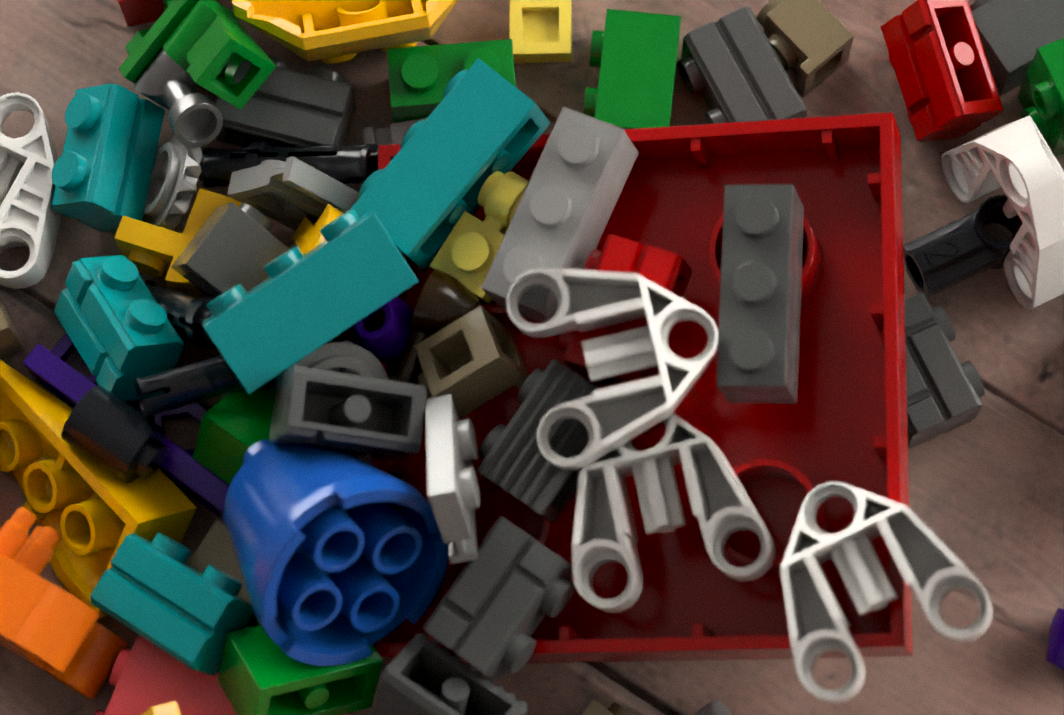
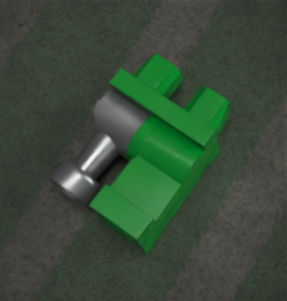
(191, 48)

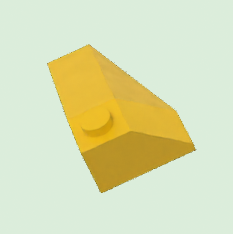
(74, 492)

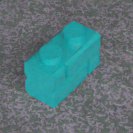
(106, 156)
(116, 324)
(172, 601)

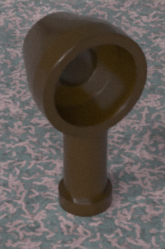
(439, 304)

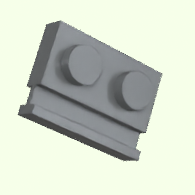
(290, 191)
(451, 476)

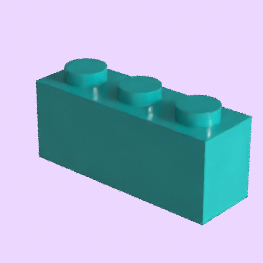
(448, 157)
(307, 298)

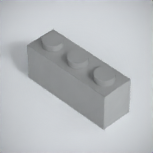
(562, 208)

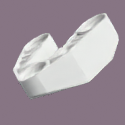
(1033, 180)
(26, 208)
(603, 299)
(606, 522)
(812, 608)

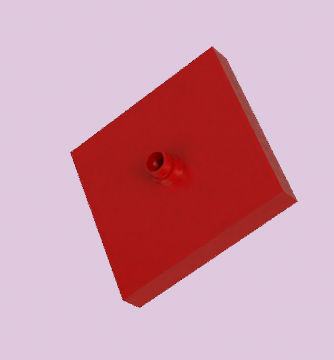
(841, 430)

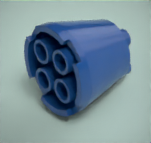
(331, 550)

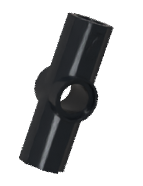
(959, 248)

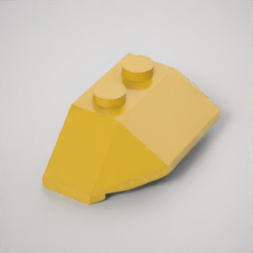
(344, 27)

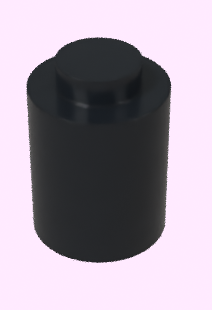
(115, 435)

